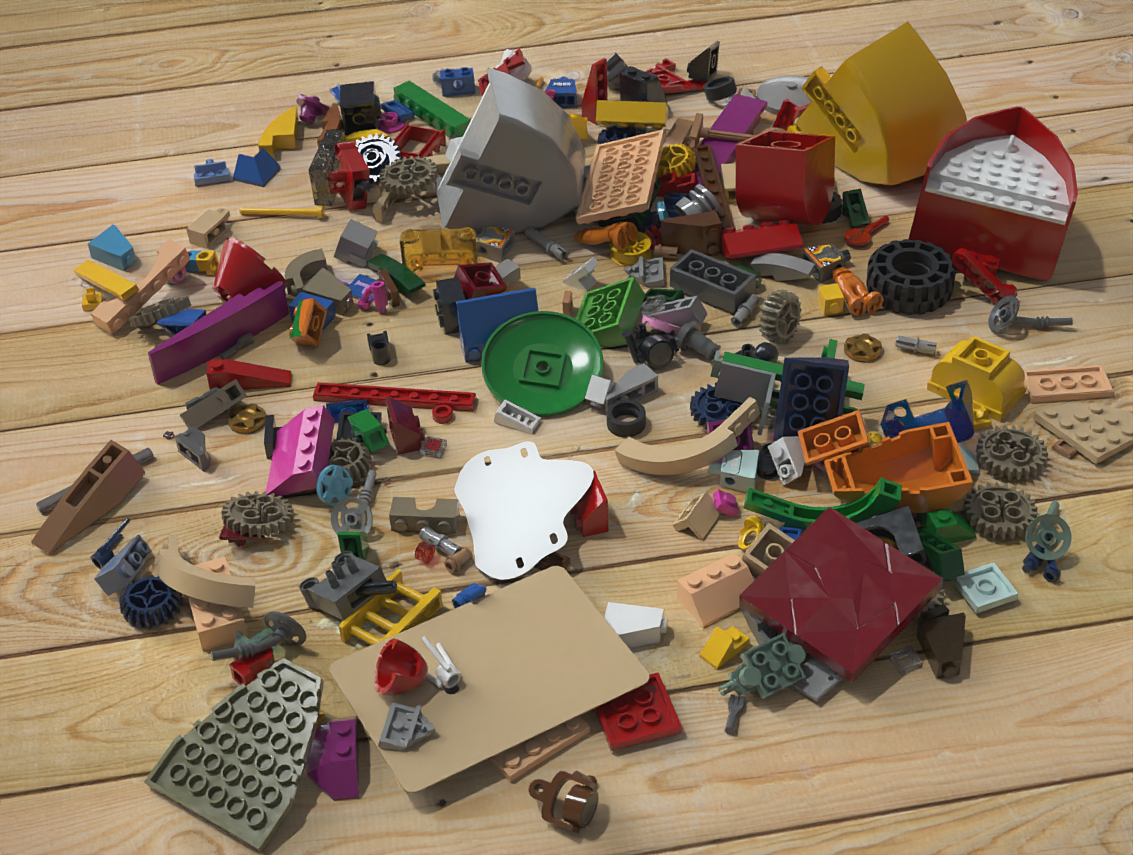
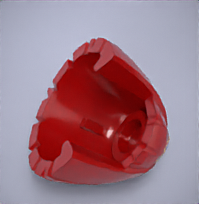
(399, 669)

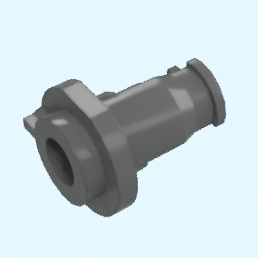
(691, 337)

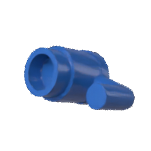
(469, 594)

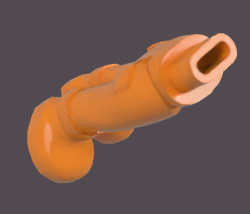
(615, 233)
(855, 292)

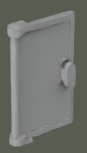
(818, 679)

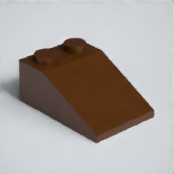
(694, 232)

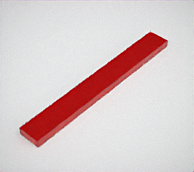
(411, 397)

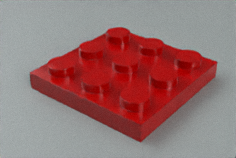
(639, 716)

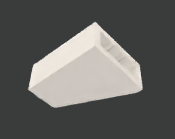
(636, 624)

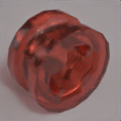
(424, 551)

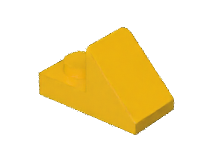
(723, 646)

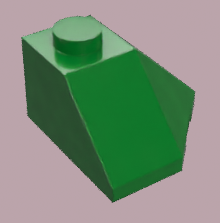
(947, 525)

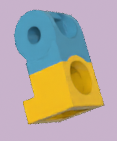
(202, 261)

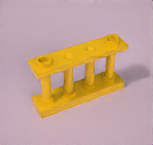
(423, 611)

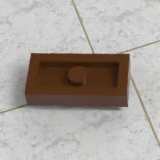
(391, 290)

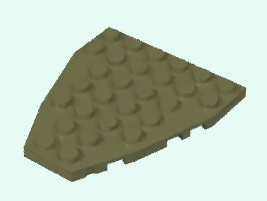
(247, 755)

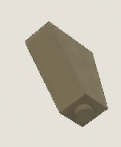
(329, 287)

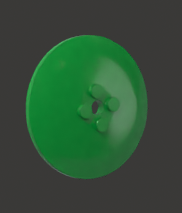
(539, 339)

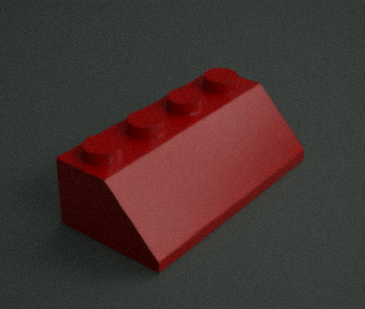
(760, 239)

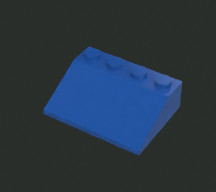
(483, 315)

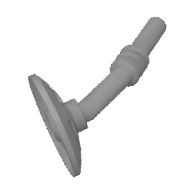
(355, 515)

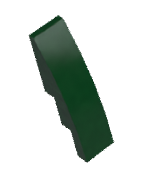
(401, 275)

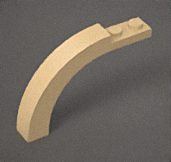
(387, 199)
(692, 455)
(202, 583)

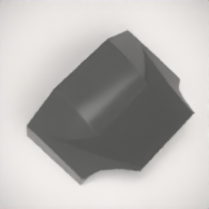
(192, 446)

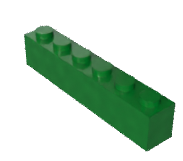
(431, 109)

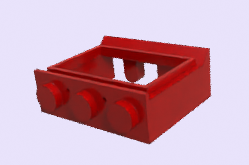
(431, 137)

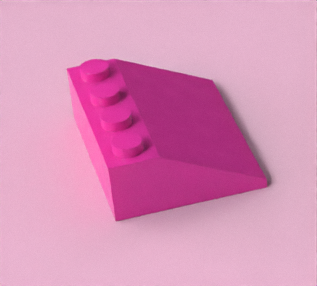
(301, 452)

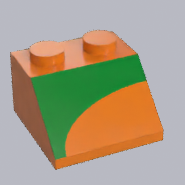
(308, 322)

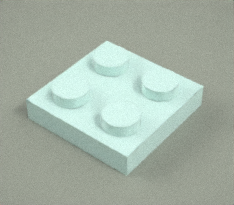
(985, 588)

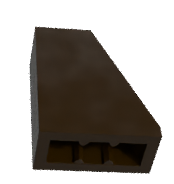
(943, 643)

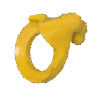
(751, 524)

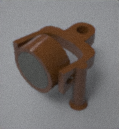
(578, 805)

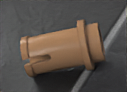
(665, 252)
(454, 562)

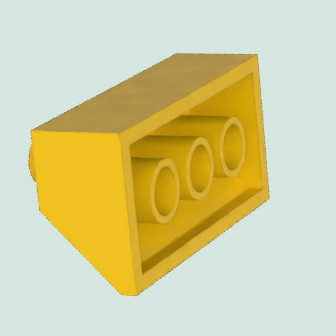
(631, 114)

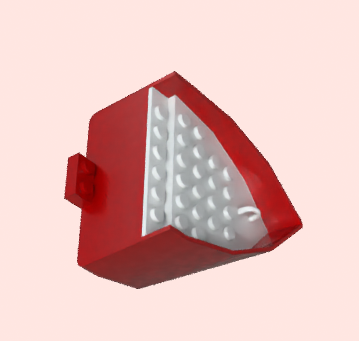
(1000, 193)

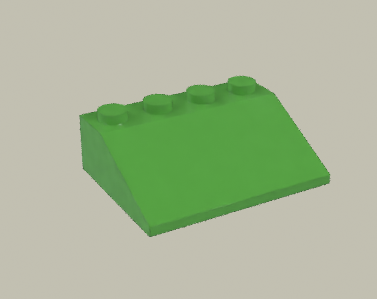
(612, 311)

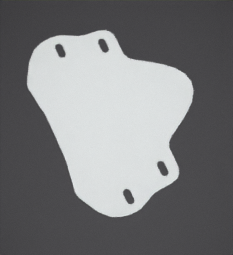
(518, 506)

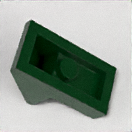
(855, 208)

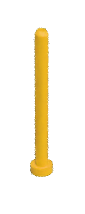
(320, 211)

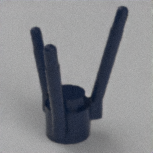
(104, 553)

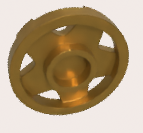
(863, 346)
(246, 416)

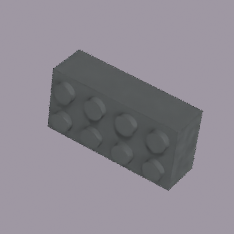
(712, 280)

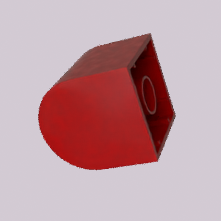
(785, 176)

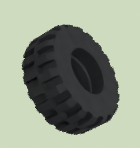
(911, 276)

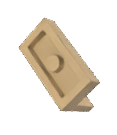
(698, 515)

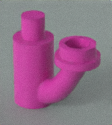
(379, 295)

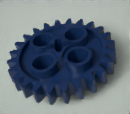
(708, 408)

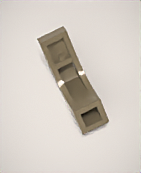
(304, 268)

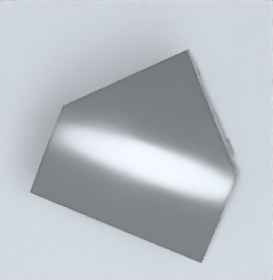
(648, 272)
(404, 727)

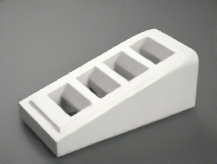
(505, 417)

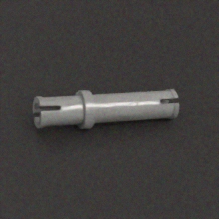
(552, 247)

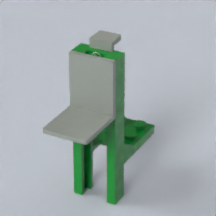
(754, 378)

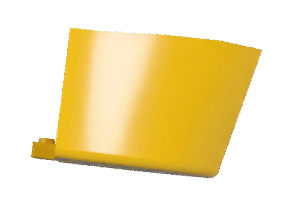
(884, 108)

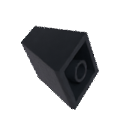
(640, 86)

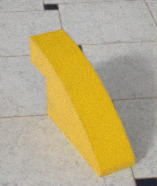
(281, 133)

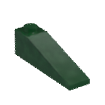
(943, 556)

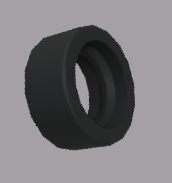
(720, 88)
(630, 428)

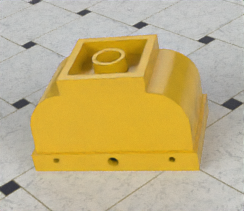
(990, 372)

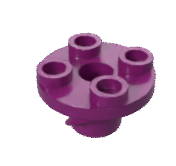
(311, 108)

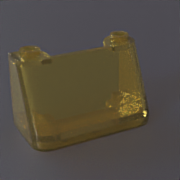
(438, 247)

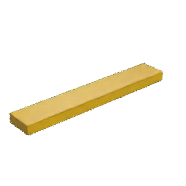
(106, 280)

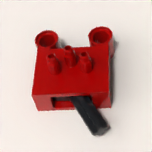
(352, 177)

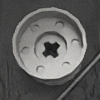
(701, 202)

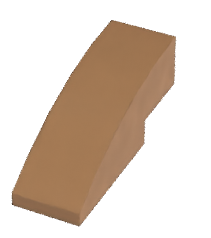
(679, 132)

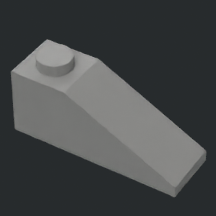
(681, 311)
(633, 385)

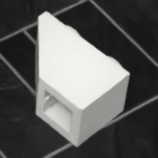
(787, 458)

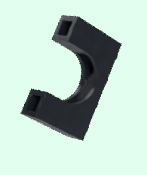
(899, 528)

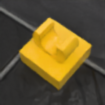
(91, 299)
(981, 419)

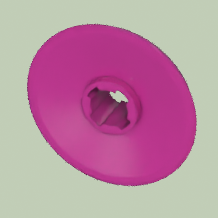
(390, 124)

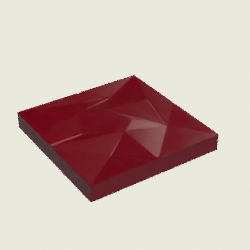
(841, 593)

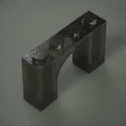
(323, 165)

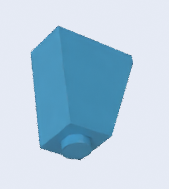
(112, 249)

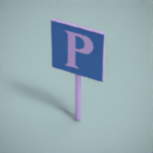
(359, 285)

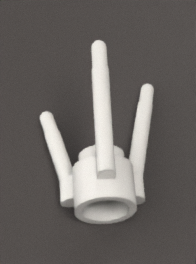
(446, 672)

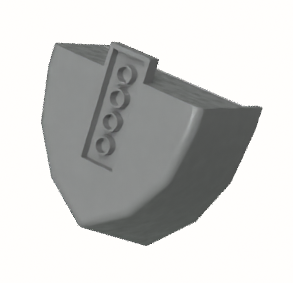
(515, 162)

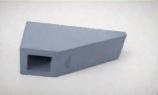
(123, 566)

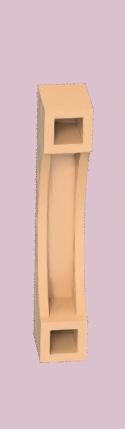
(114, 313)

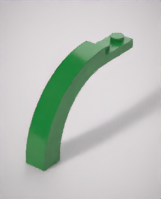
(878, 501)

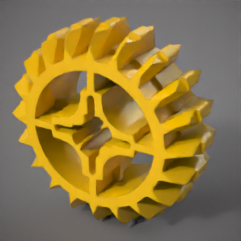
(678, 159)

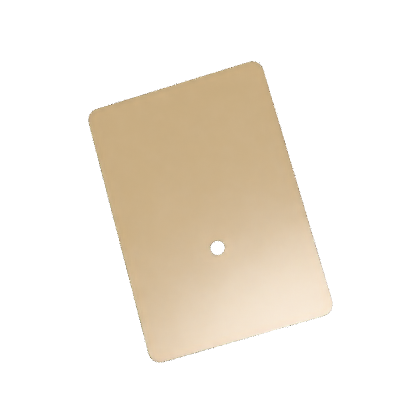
(525, 666)

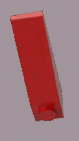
(595, 90)
(248, 375)

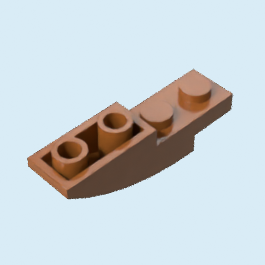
(331, 121)

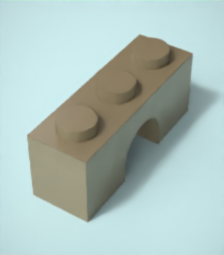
(440, 518)

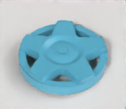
(662, 211)
(335, 485)

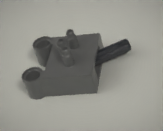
(346, 587)

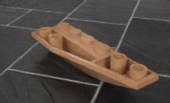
(91, 496)

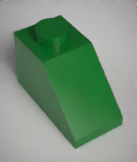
(354, 542)

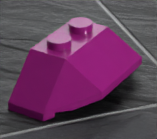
(335, 758)

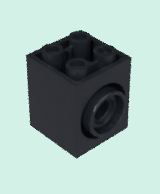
(359, 107)

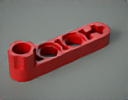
(985, 276)

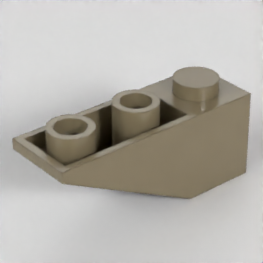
(213, 405)

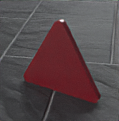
(228, 534)

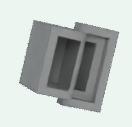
(356, 244)

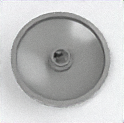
(782, 88)

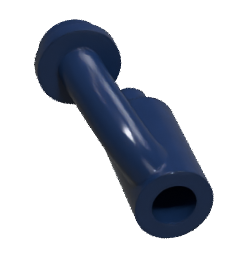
(1031, 563)

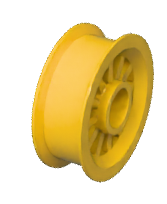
(634, 250)

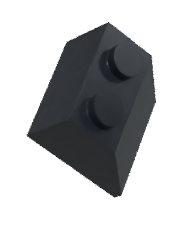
(705, 64)

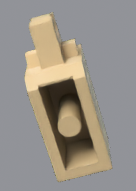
(208, 228)

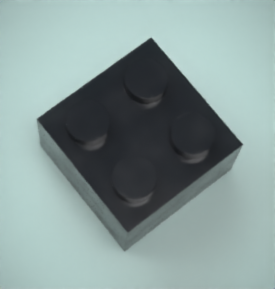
(446, 295)

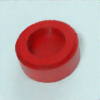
(442, 414)

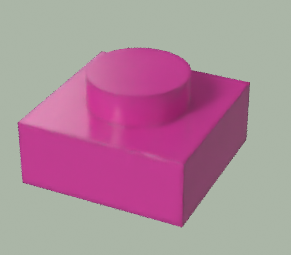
(725, 503)

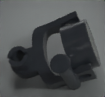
(654, 349)

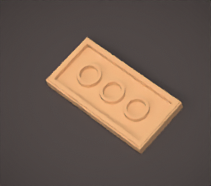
(1067, 384)

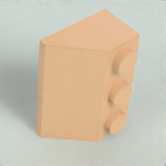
(714, 590)

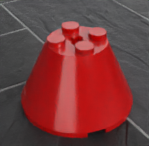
(242, 271)

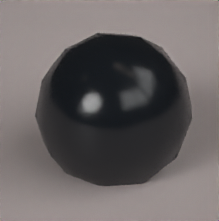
(767, 352)

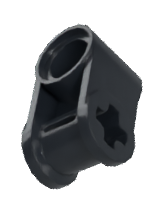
(379, 348)

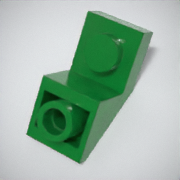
(370, 430)

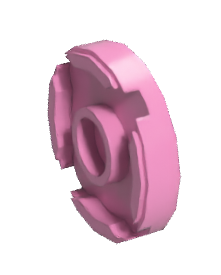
(660, 324)

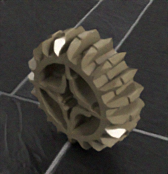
(780, 316)
(352, 456)

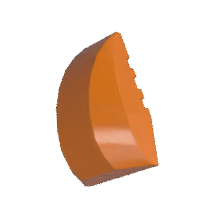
(919, 459)

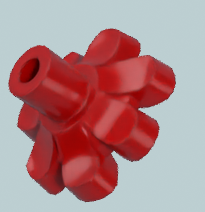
(654, 235)

